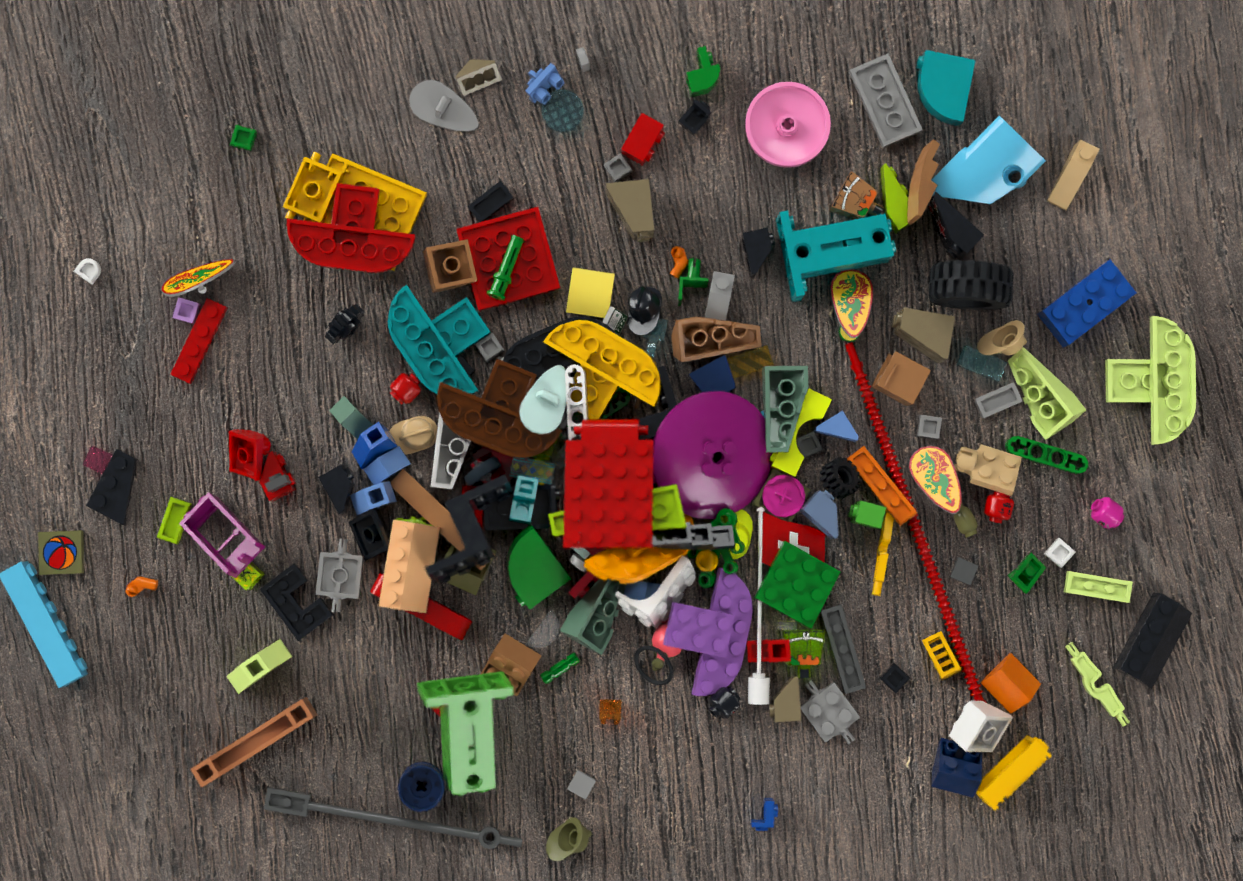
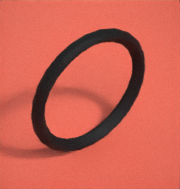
(642, 673)

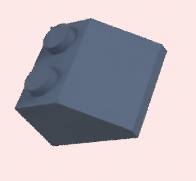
(822, 513)

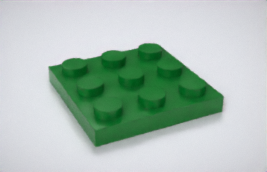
(797, 584)

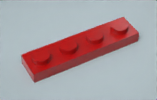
(198, 341)

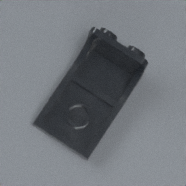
(497, 515)

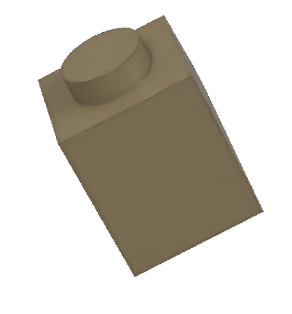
(786, 702)

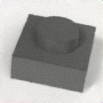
(277, 482)

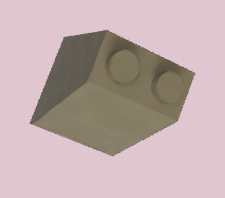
(633, 207)
(925, 332)

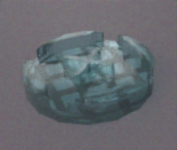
(563, 111)

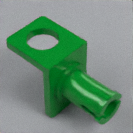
(693, 278)

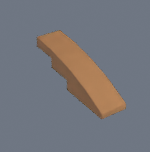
(921, 185)

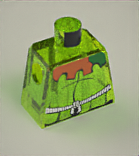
(805, 649)

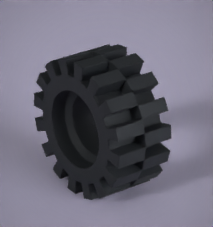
(847, 473)

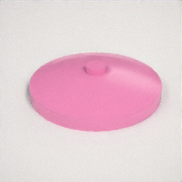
(787, 124)

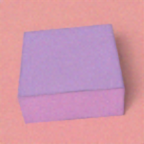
(186, 310)

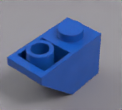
(373, 444)

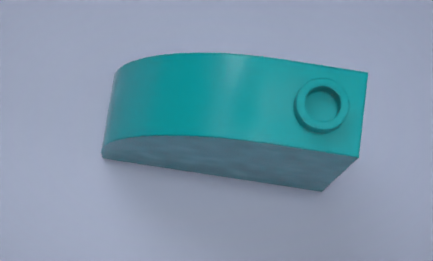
(944, 85)

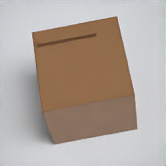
(901, 378)

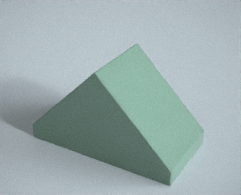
(350, 417)

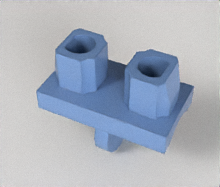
(541, 82)

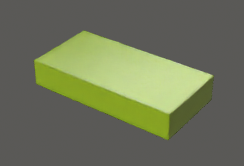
(170, 528)

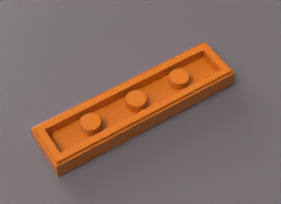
(882, 486)

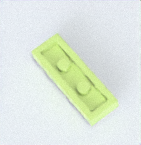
(1098, 587)

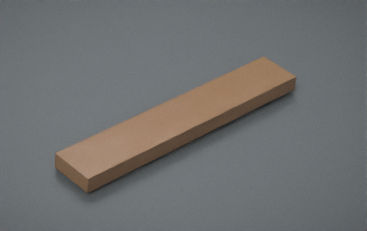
(428, 507)

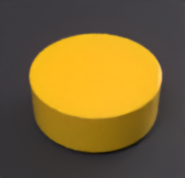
(706, 560)

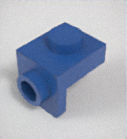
(770, 812)

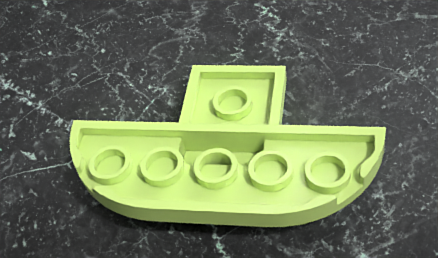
(1163, 381)

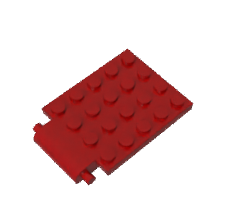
(609, 486)

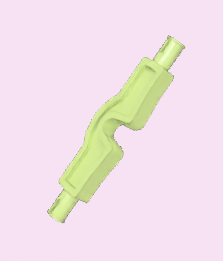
(1104, 693)

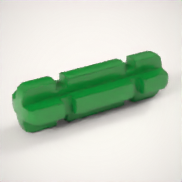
(560, 668)

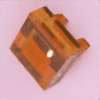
(610, 710)

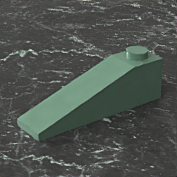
(782, 402)

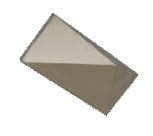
(477, 75)

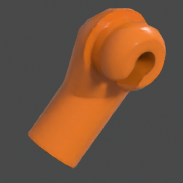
(680, 260)
(140, 584)

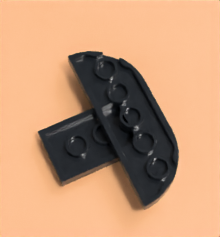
(538, 357)

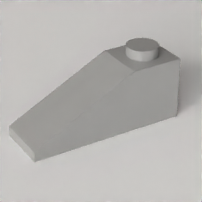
(719, 296)

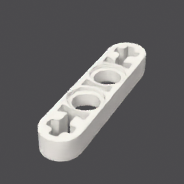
(572, 407)

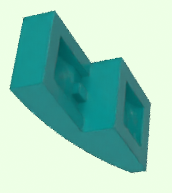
(523, 499)

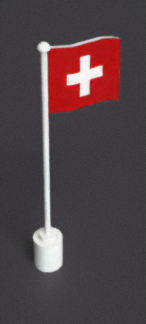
(771, 535)

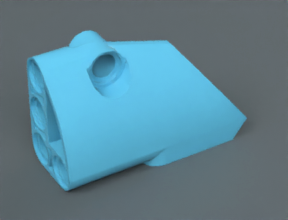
(986, 167)

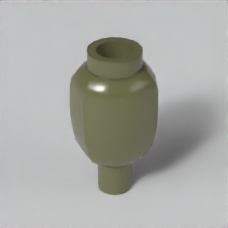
(965, 521)

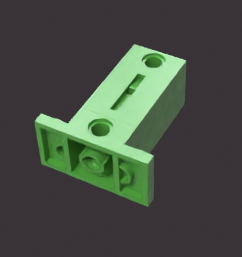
(467, 727)

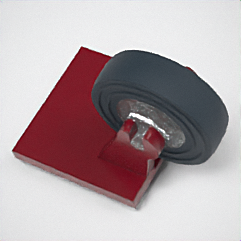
(488, 466)

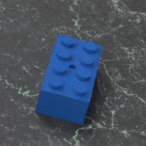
(1086, 303)

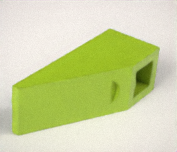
(894, 199)

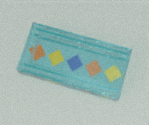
(533, 468)

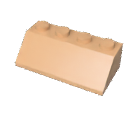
(405, 578)

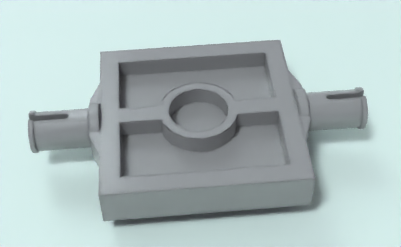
(339, 575)
(829, 712)

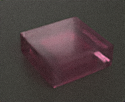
(97, 459)

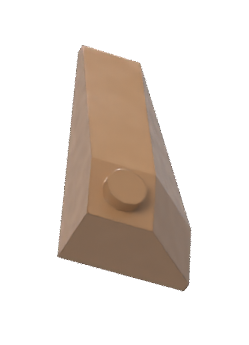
(707, 337)

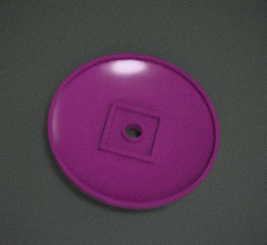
(690, 438)

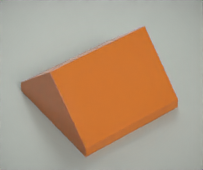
(1011, 684)

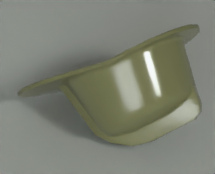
(567, 839)

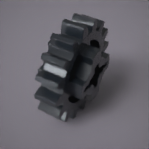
(344, 324)

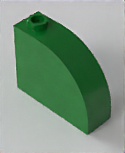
(533, 568)

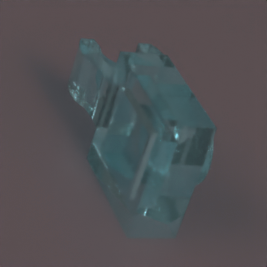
(657, 334)

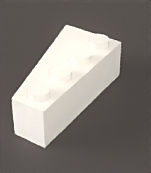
(448, 456)

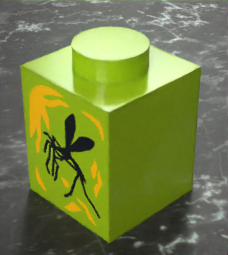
(249, 576)

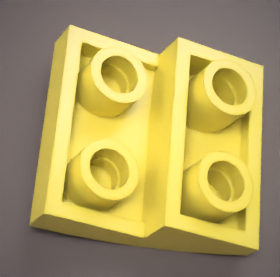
(590, 292)

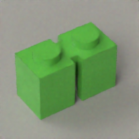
(867, 514)

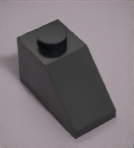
(757, 247)
(338, 486)

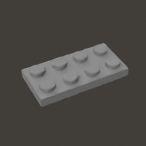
(885, 100)

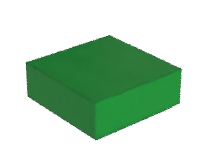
(243, 138)

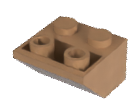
(514, 660)

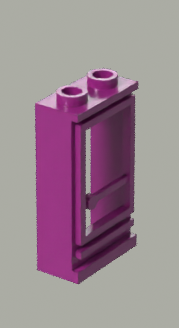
(242, 555)

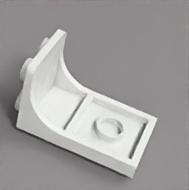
(657, 607)

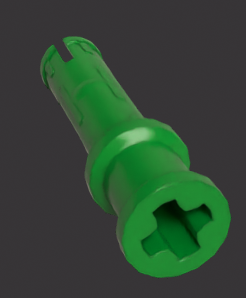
(502, 277)

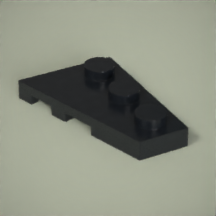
(114, 487)

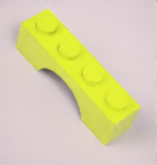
(813, 408)

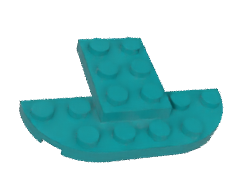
(434, 344)

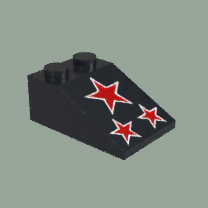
(954, 230)

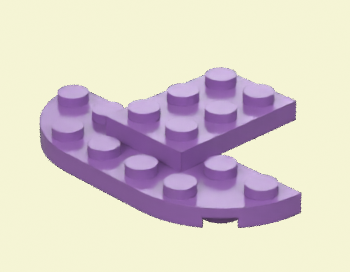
(714, 632)

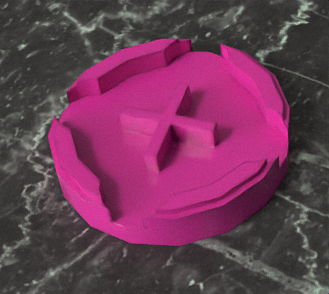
(783, 495)

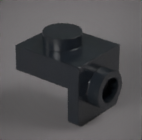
(695, 117)

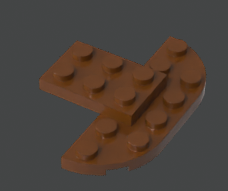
(495, 417)

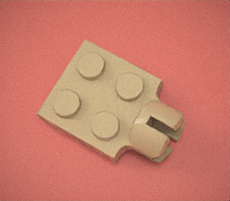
(989, 468)

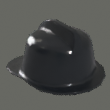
(644, 310)

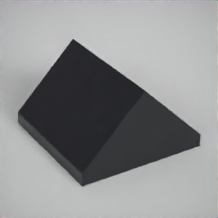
(371, 533)

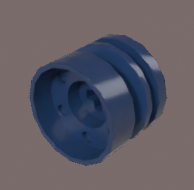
(421, 799)

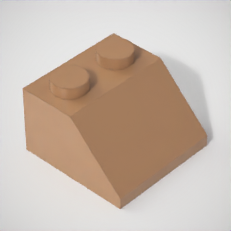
(449, 265)

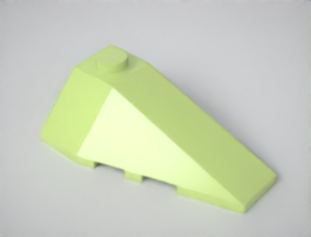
(1047, 397)

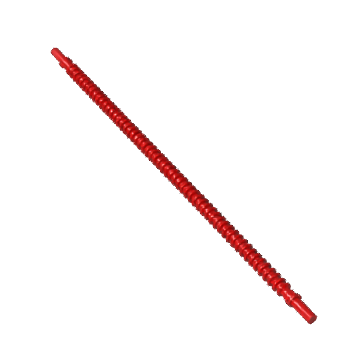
(857, 367)

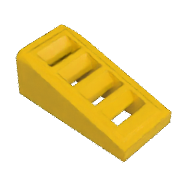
(950, 672)

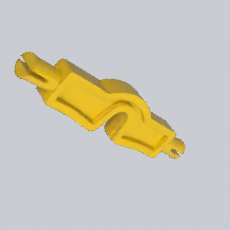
(882, 555)

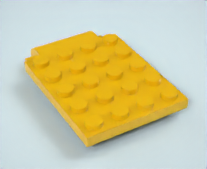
(315, 189)

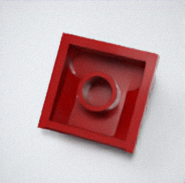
(247, 452)

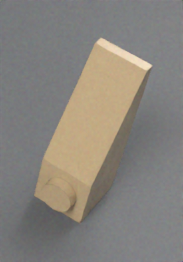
(1073, 174)

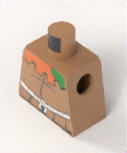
(856, 199)

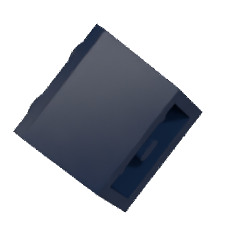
(956, 769)

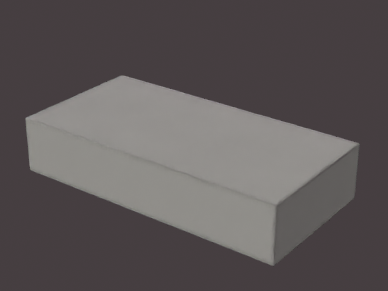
(998, 400)

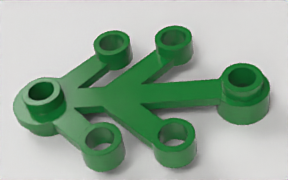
(727, 557)

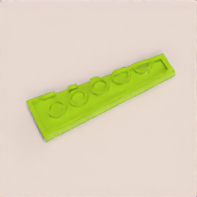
(666, 511)

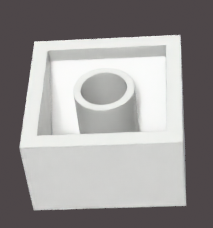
(980, 727)

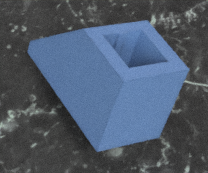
(373, 497)

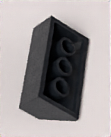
(1153, 639)

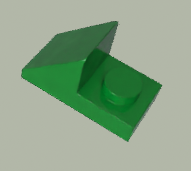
(1027, 573)

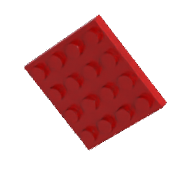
(533, 269)

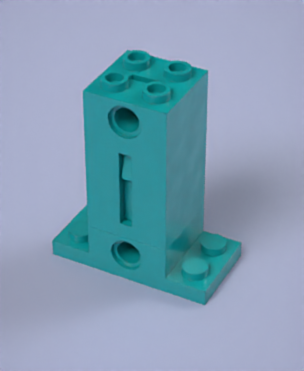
(832, 248)

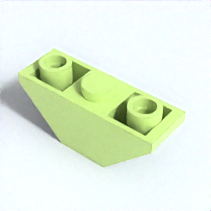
(259, 666)

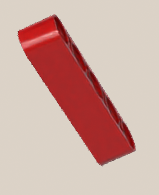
(436, 614)

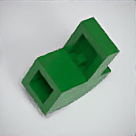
(704, 79)

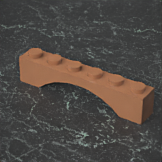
(254, 742)

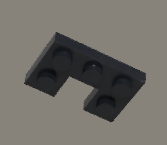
(297, 620)

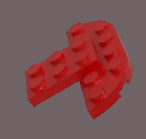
(351, 237)

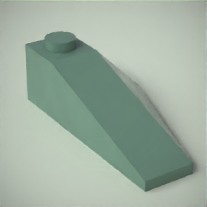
(593, 616)

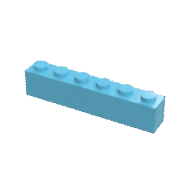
(43, 623)

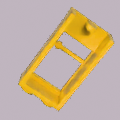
(1012, 771)

